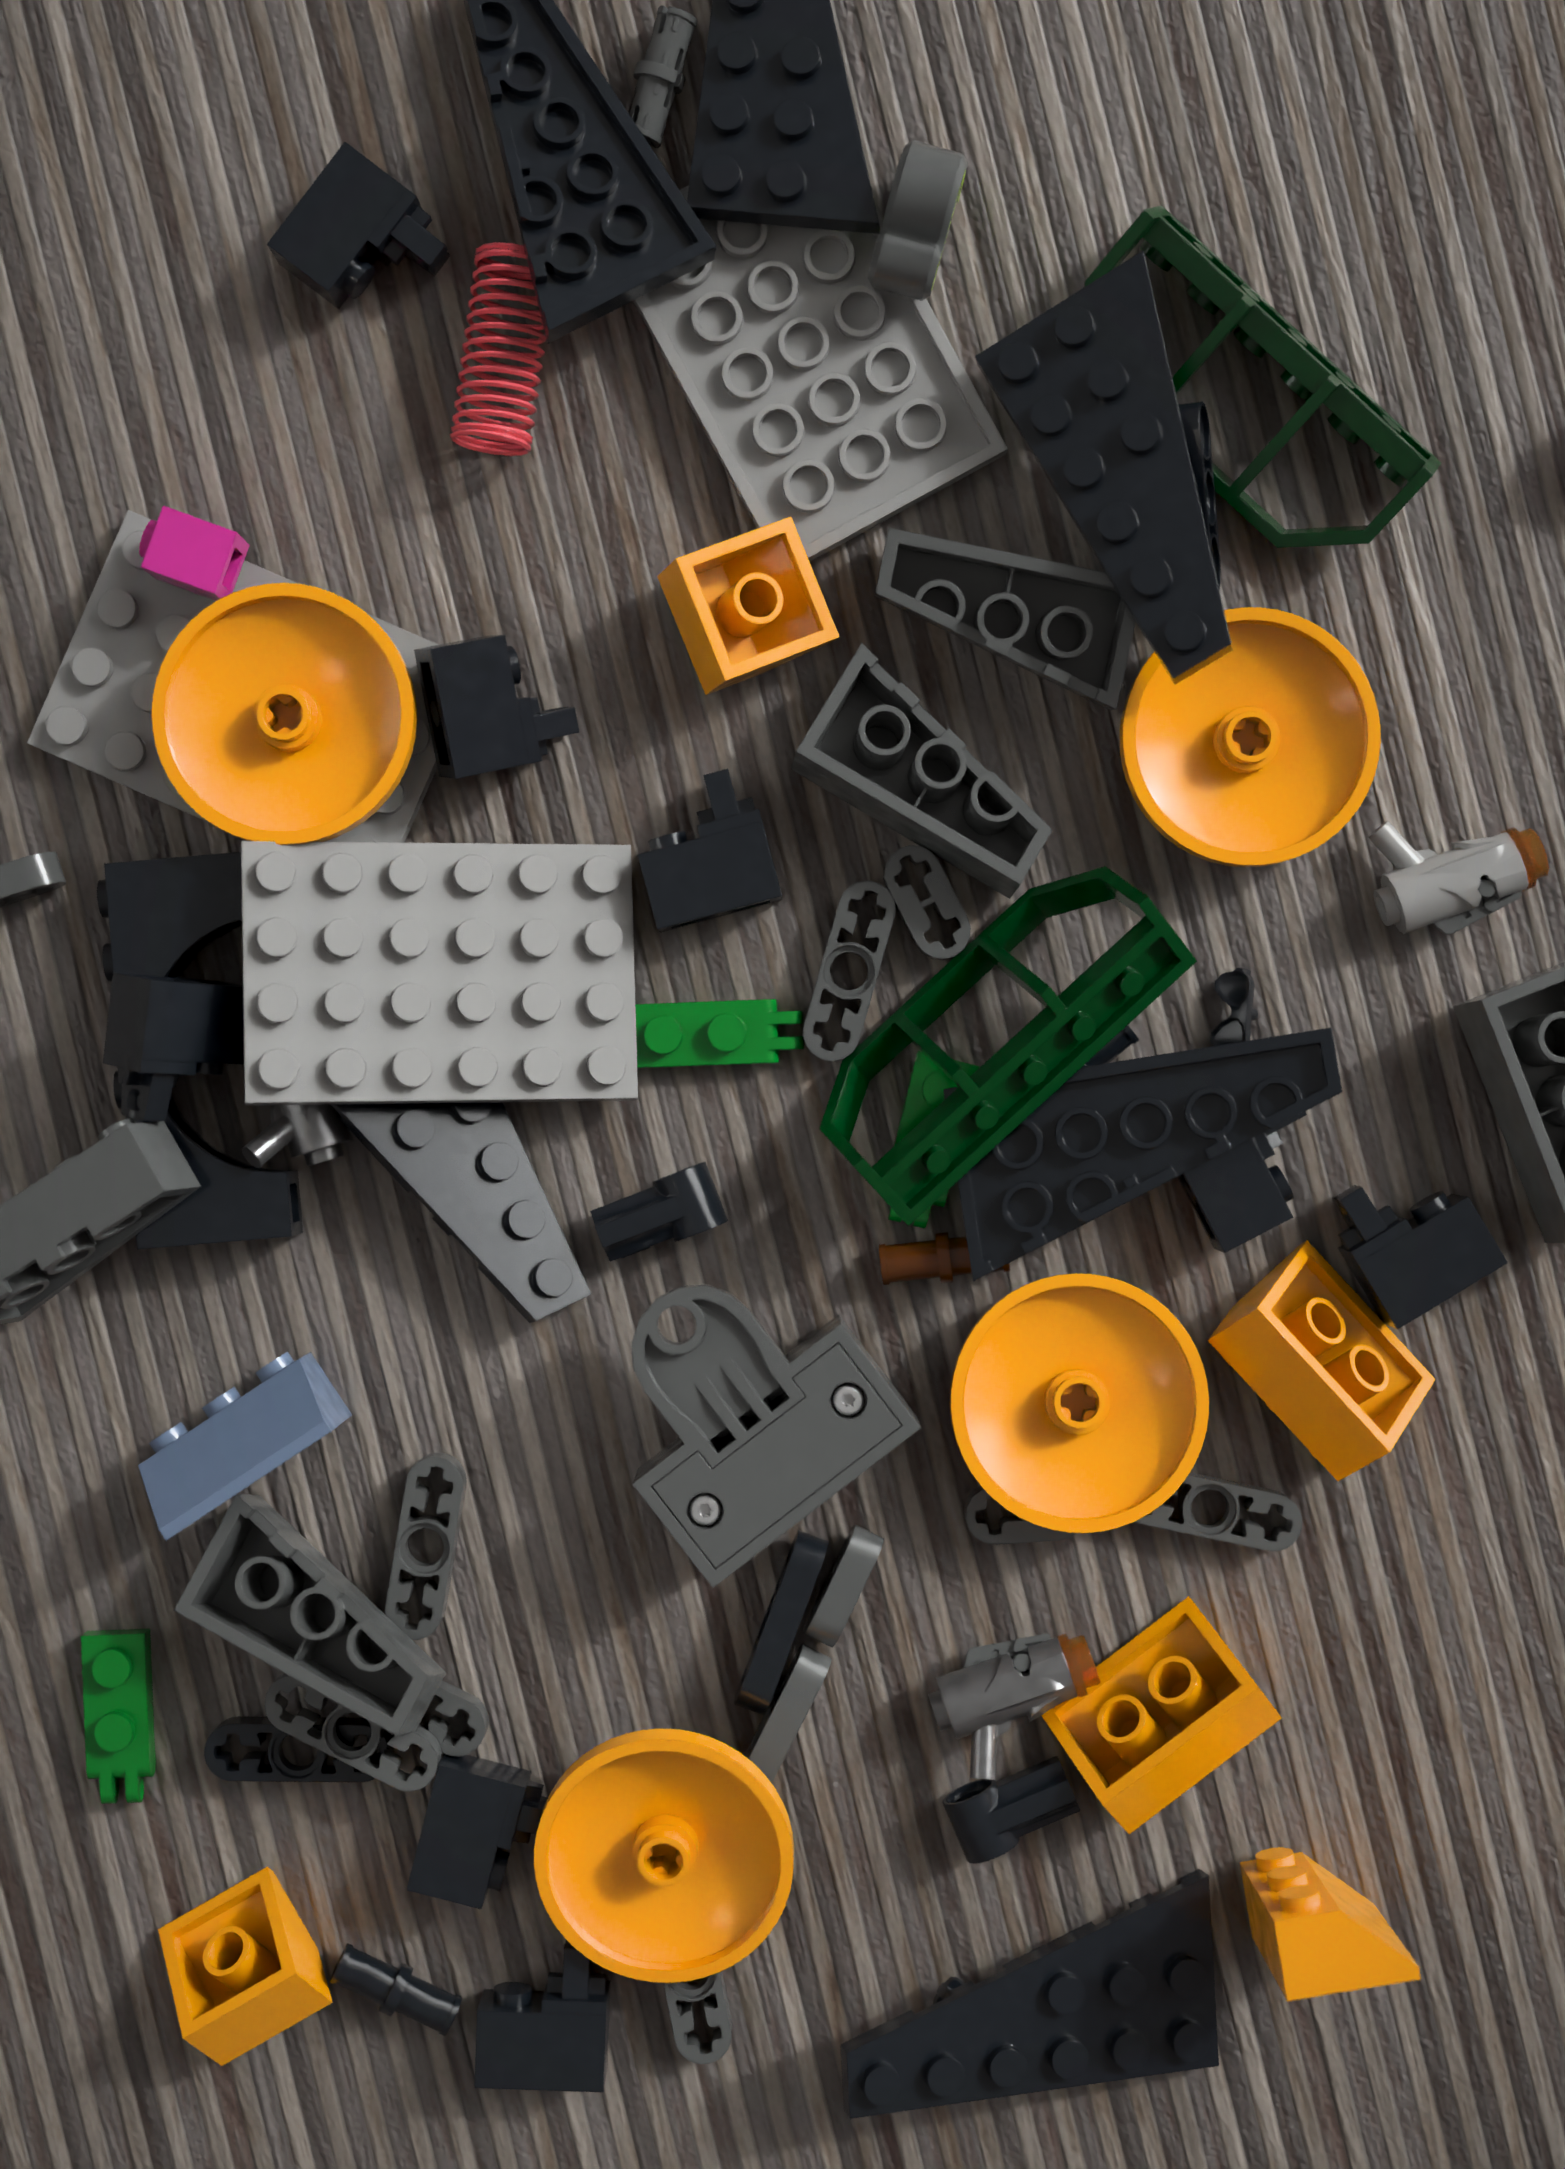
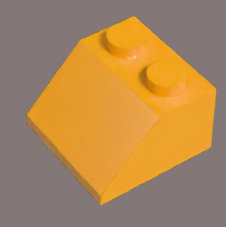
(747, 605)
(242, 1968)

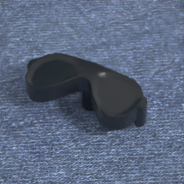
(1237, 991)

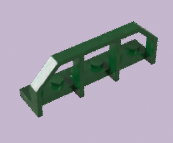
(1306, 373)
(1030, 1063)

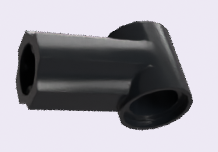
(672, 1208)
(994, 1814)

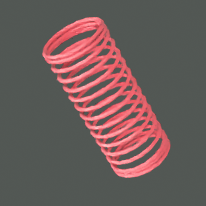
(516, 440)

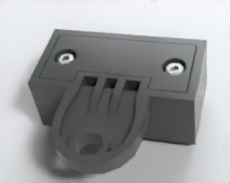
(755, 1427)

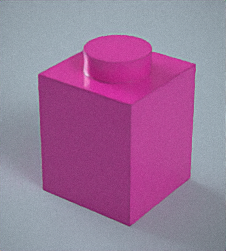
(192, 554)

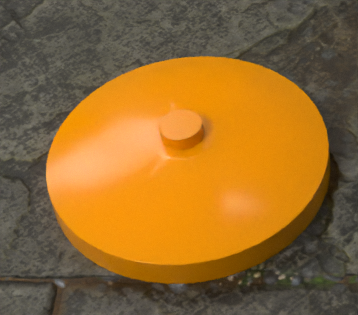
(284, 714)
(1255, 748)
(1079, 1403)
(664, 1855)

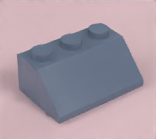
(239, 1441)

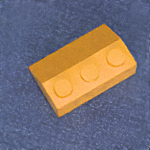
(1323, 1362)
(1161, 1717)
(1318, 1929)

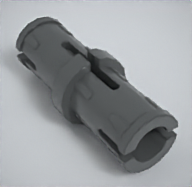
(661, 72)

